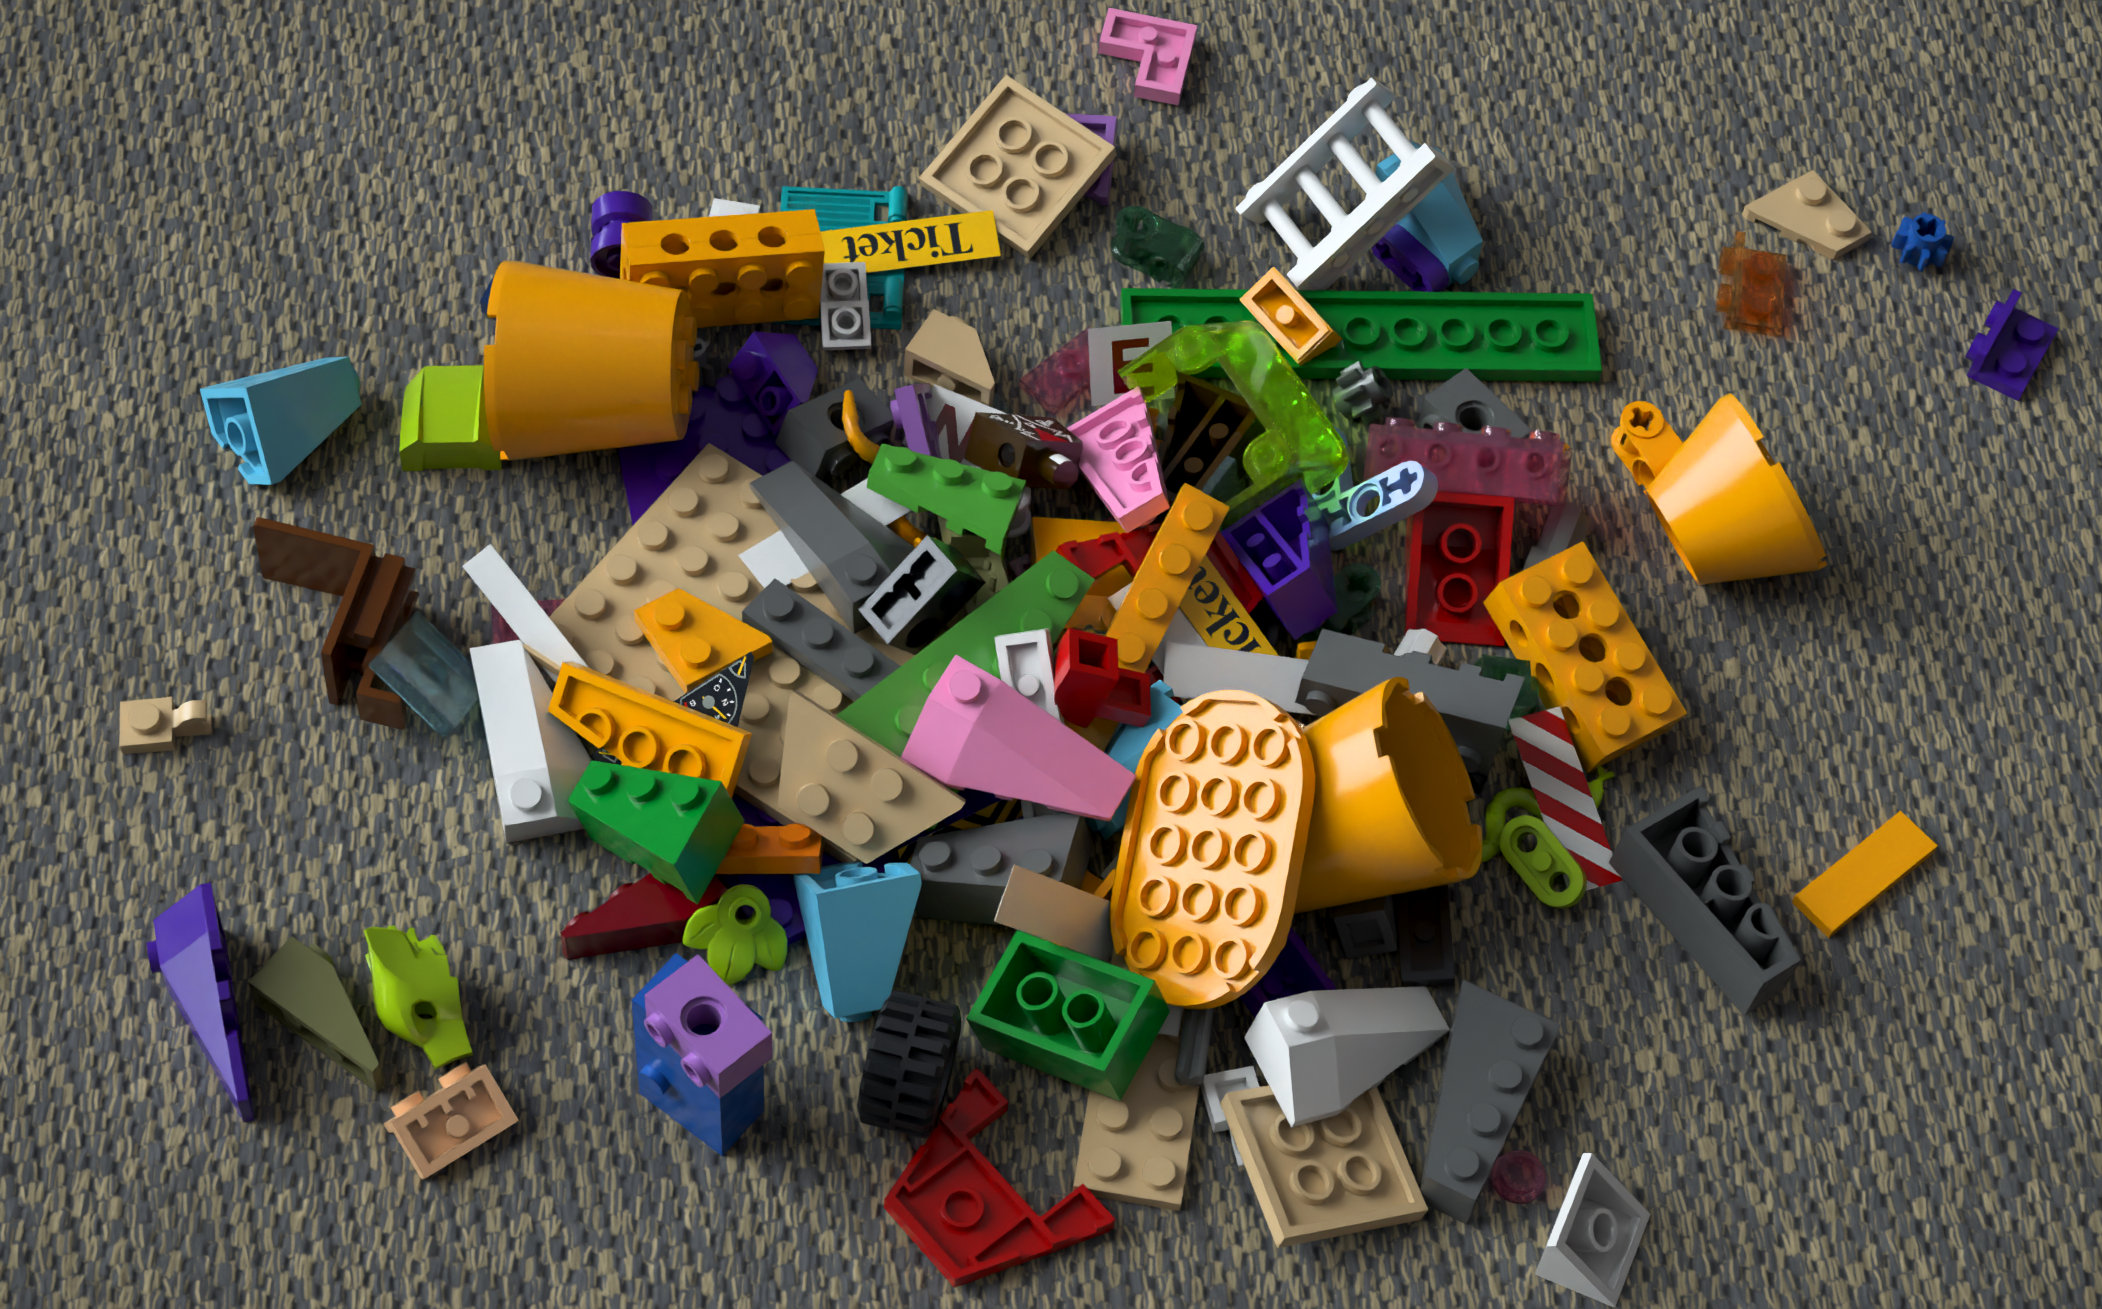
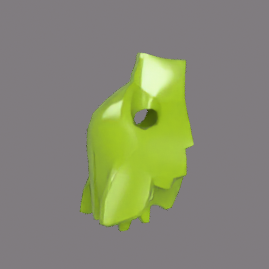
(412, 981)

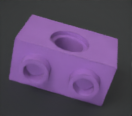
(699, 997)

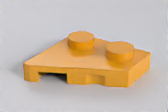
(697, 637)

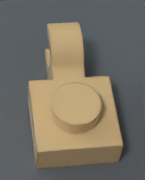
(155, 723)

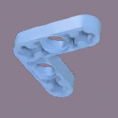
(1349, 502)

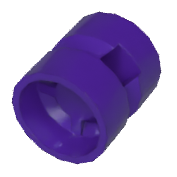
(606, 225)

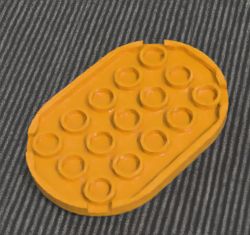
(1213, 848)

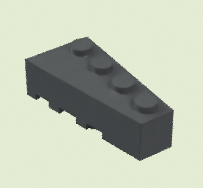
(1469, 704)
(1707, 900)
(1483, 1086)

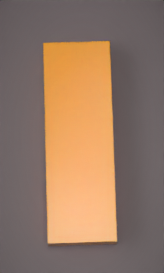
(1864, 874)

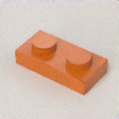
(774, 851)

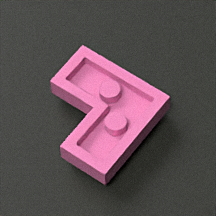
(1157, 43)

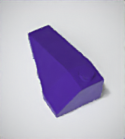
(198, 975)

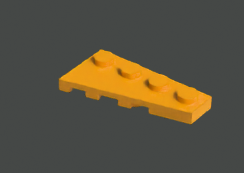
(647, 728)

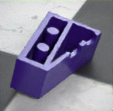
(1288, 558)

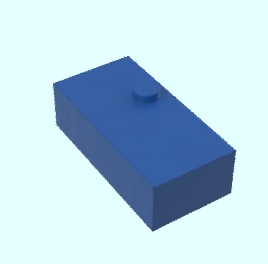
(670, 1089)

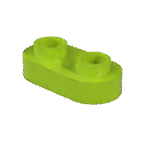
(1543, 863)

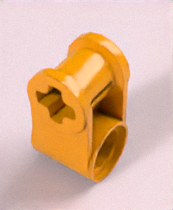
(1644, 450)

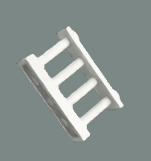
(1384, 201)

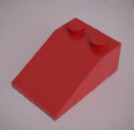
(1453, 563)

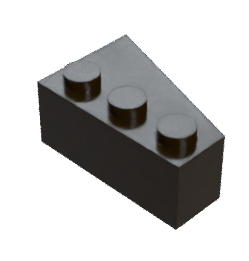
(1200, 434)

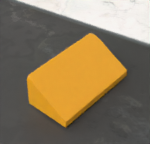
(1289, 317)

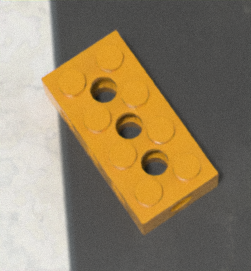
(732, 264)
(1585, 655)

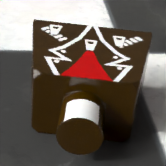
(1042, 454)

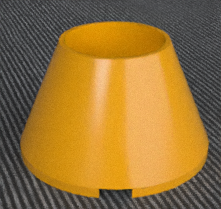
(1732, 504)

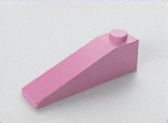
(1001, 743)

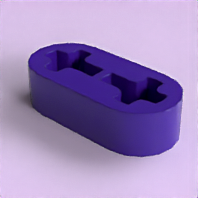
(1411, 261)

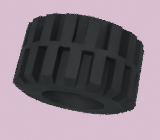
(909, 1064)

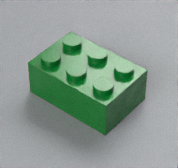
(1068, 1015)

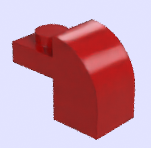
(1093, 684)

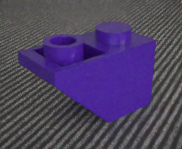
(774, 374)

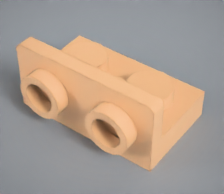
(451, 1119)

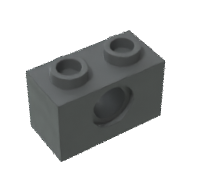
(1470, 404)
(816, 435)

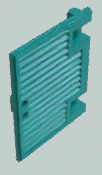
(851, 209)

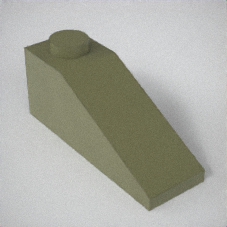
(309, 999)

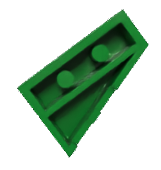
(659, 820)

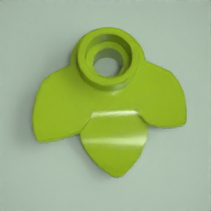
(736, 943)

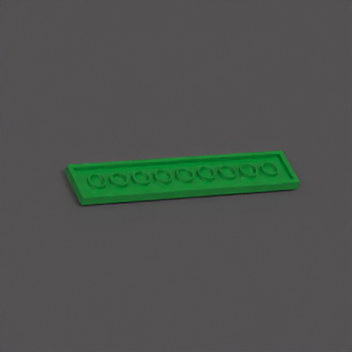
(1412, 331)

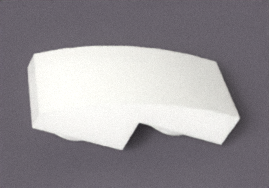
(844, 307)

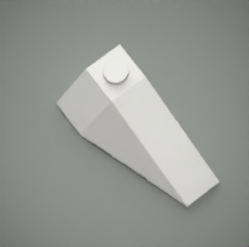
(530, 750)
(1339, 1043)

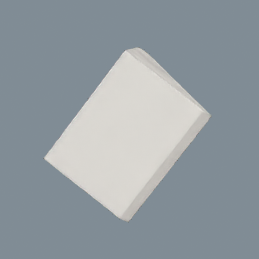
(1594, 1234)

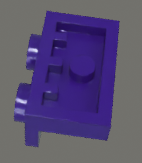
(2011, 348)

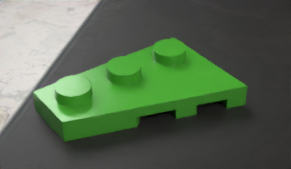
(960, 493)

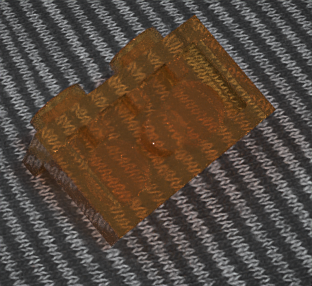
(1752, 289)

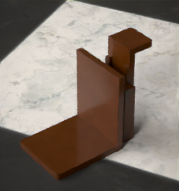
(370, 613)

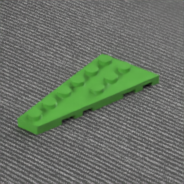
(1033, 601)

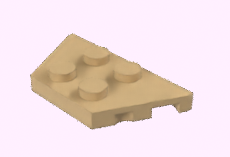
(853, 785)

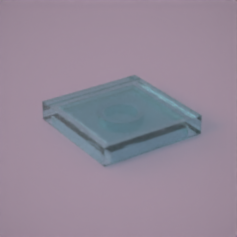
(428, 674)

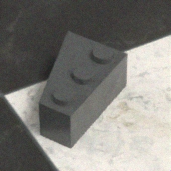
(970, 867)

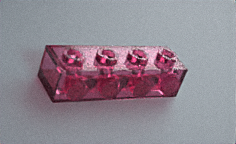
(1479, 464)

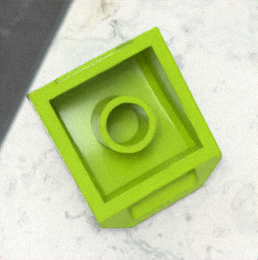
(446, 421)

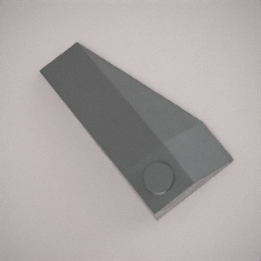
(833, 538)

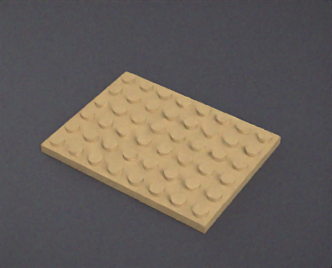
(694, 544)

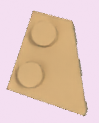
(1812, 215)

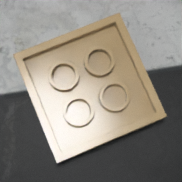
(1020, 163)
(1323, 1174)

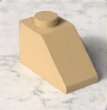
(950, 356)

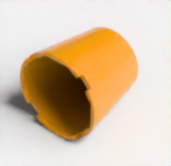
(585, 362)
(1385, 801)

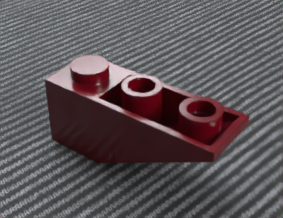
(635, 918)

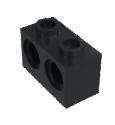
(921, 595)

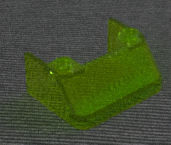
(1298, 433)

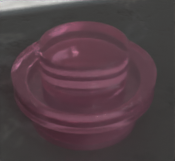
(1518, 1177)

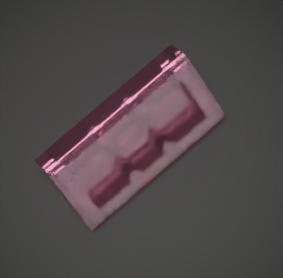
(1060, 376)

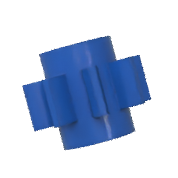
(1922, 241)

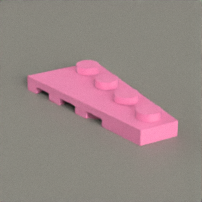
(1123, 460)

